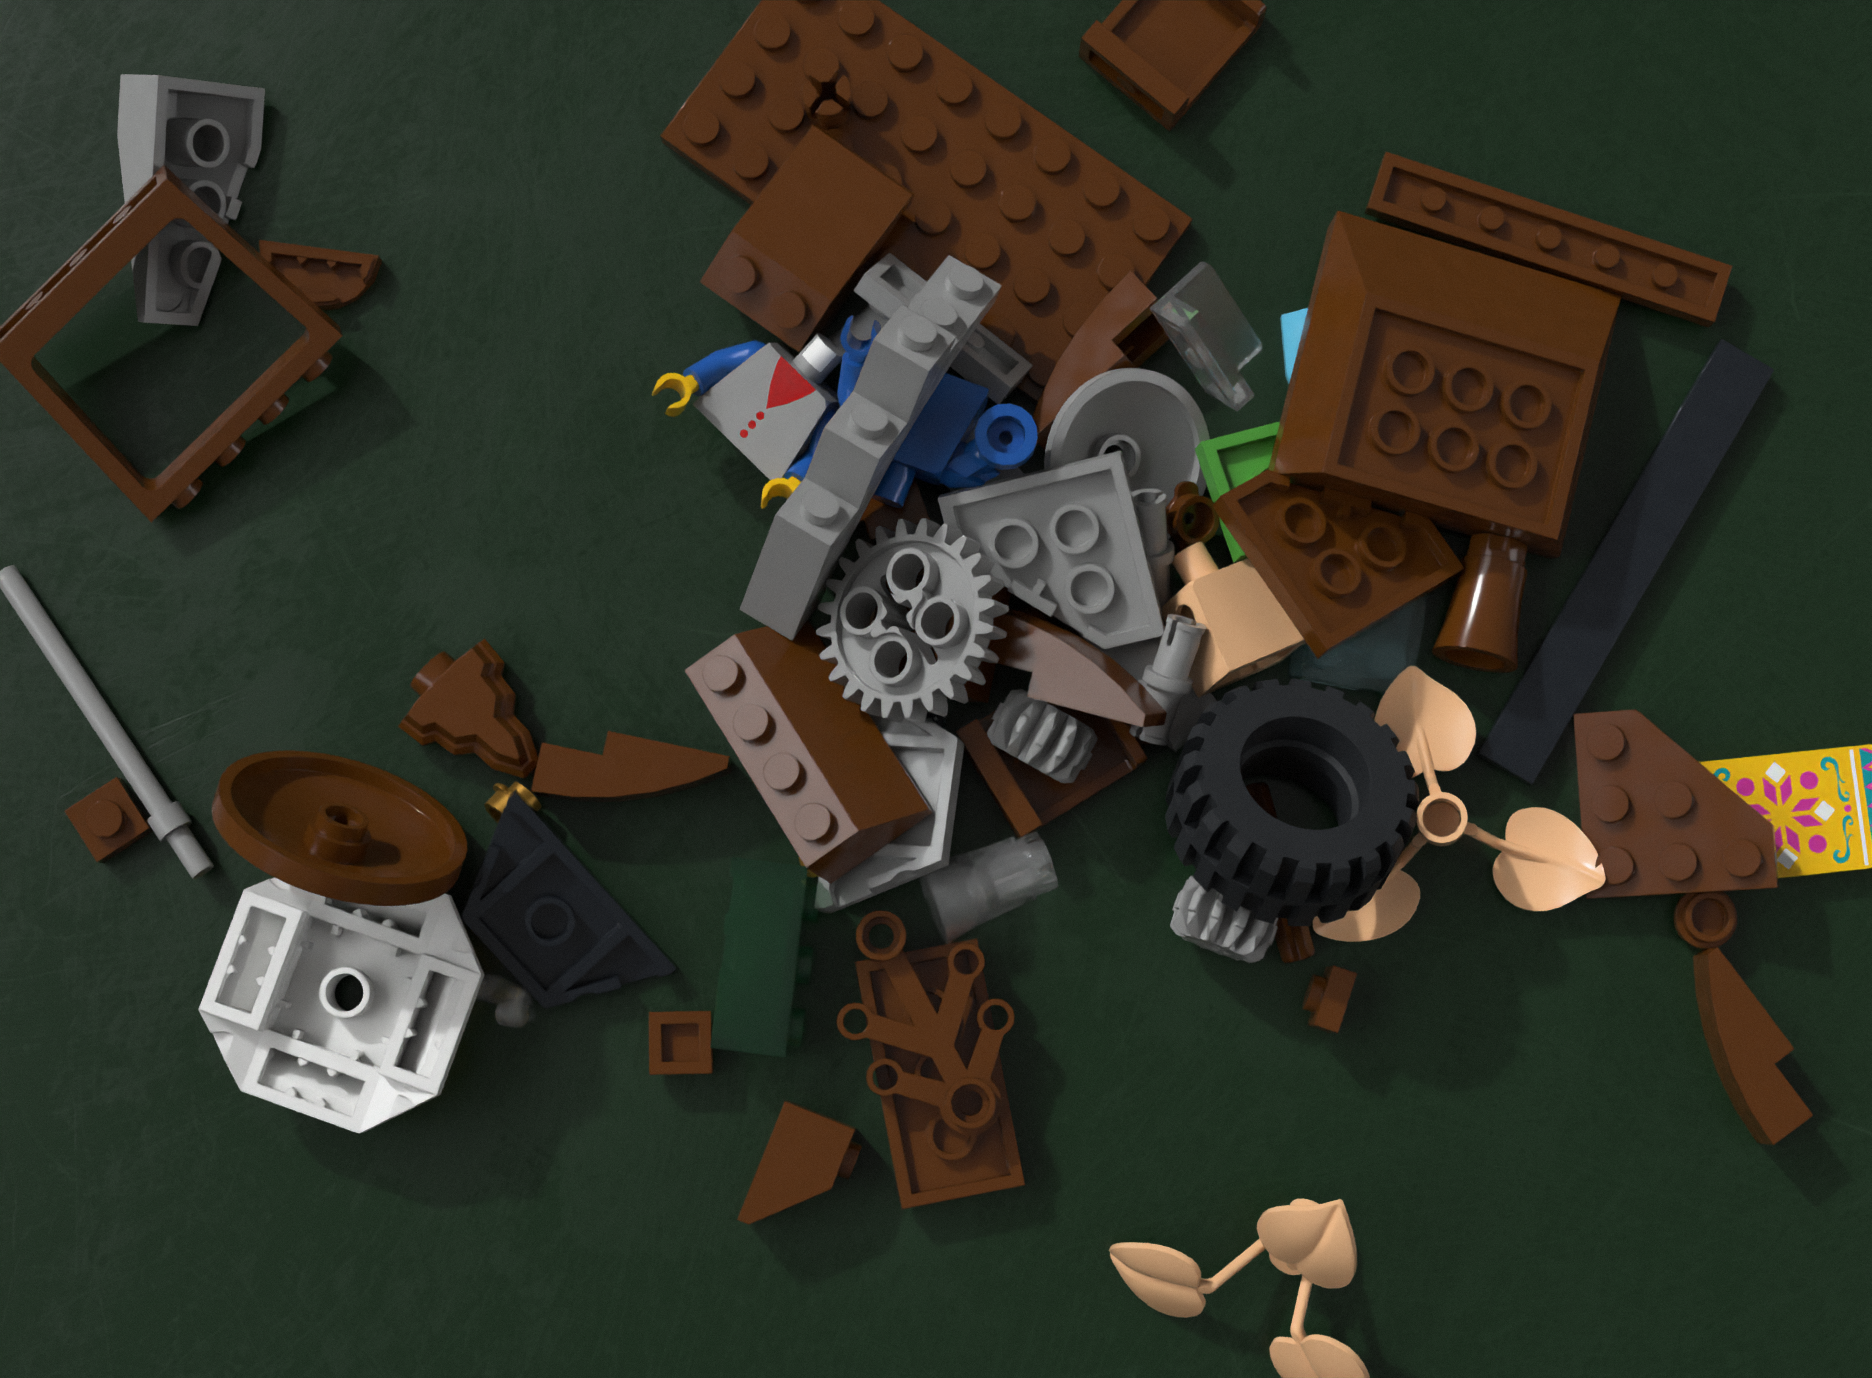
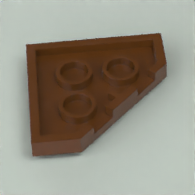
(1334, 556)
(1663, 815)

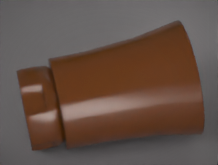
(1485, 606)

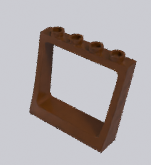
(90, 269)

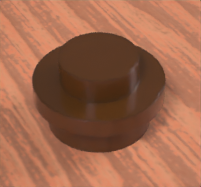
(1705, 919)

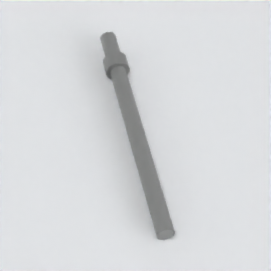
(167, 817)

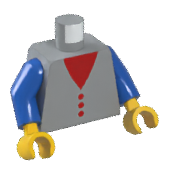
(764, 403)

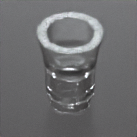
(987, 884)

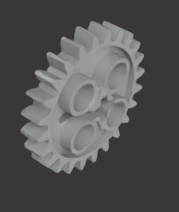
(952, 585)

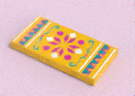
(1815, 803)

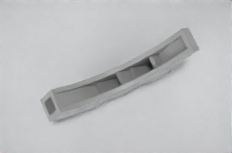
(861, 442)

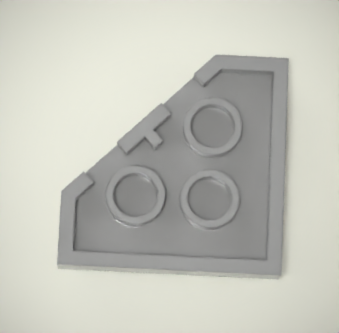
(1067, 546)

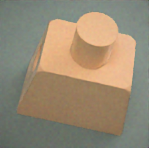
(1241, 618)

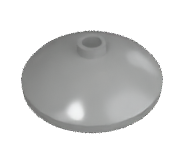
(1136, 414)

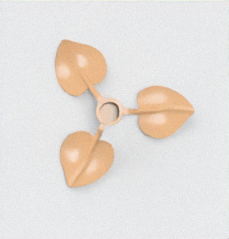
(1544, 853)
(1300, 1240)

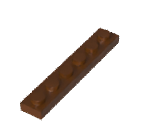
(1548, 239)

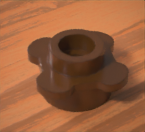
(1203, 517)

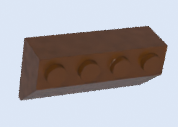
(808, 748)

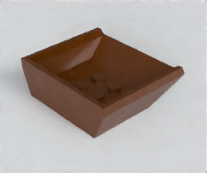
(1445, 384)

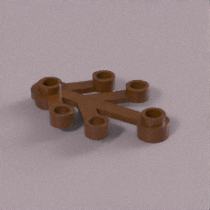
(933, 1032)

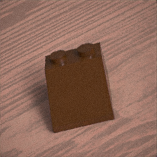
(807, 239)

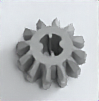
(1042, 736)
(1216, 927)

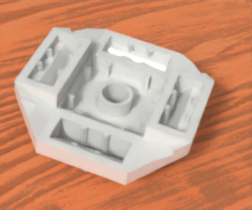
(290, 1038)

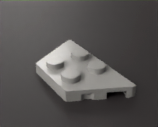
(934, 764)

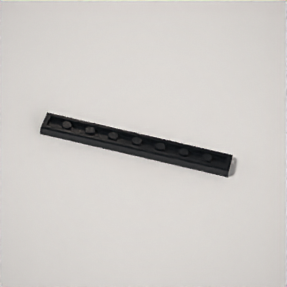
(1624, 562)

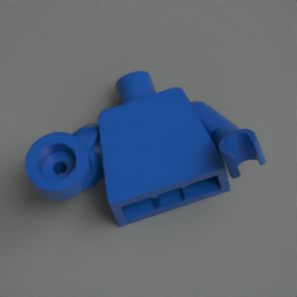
(936, 443)

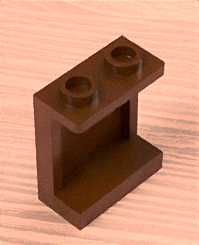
(1169, 49)
(1035, 799)

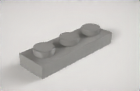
(984, 356)

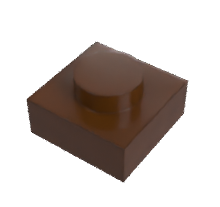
(109, 820)
(1328, 998)
(680, 1042)

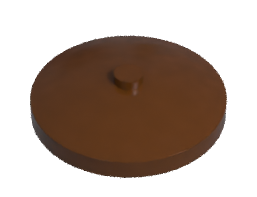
(339, 828)

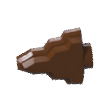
(471, 711)

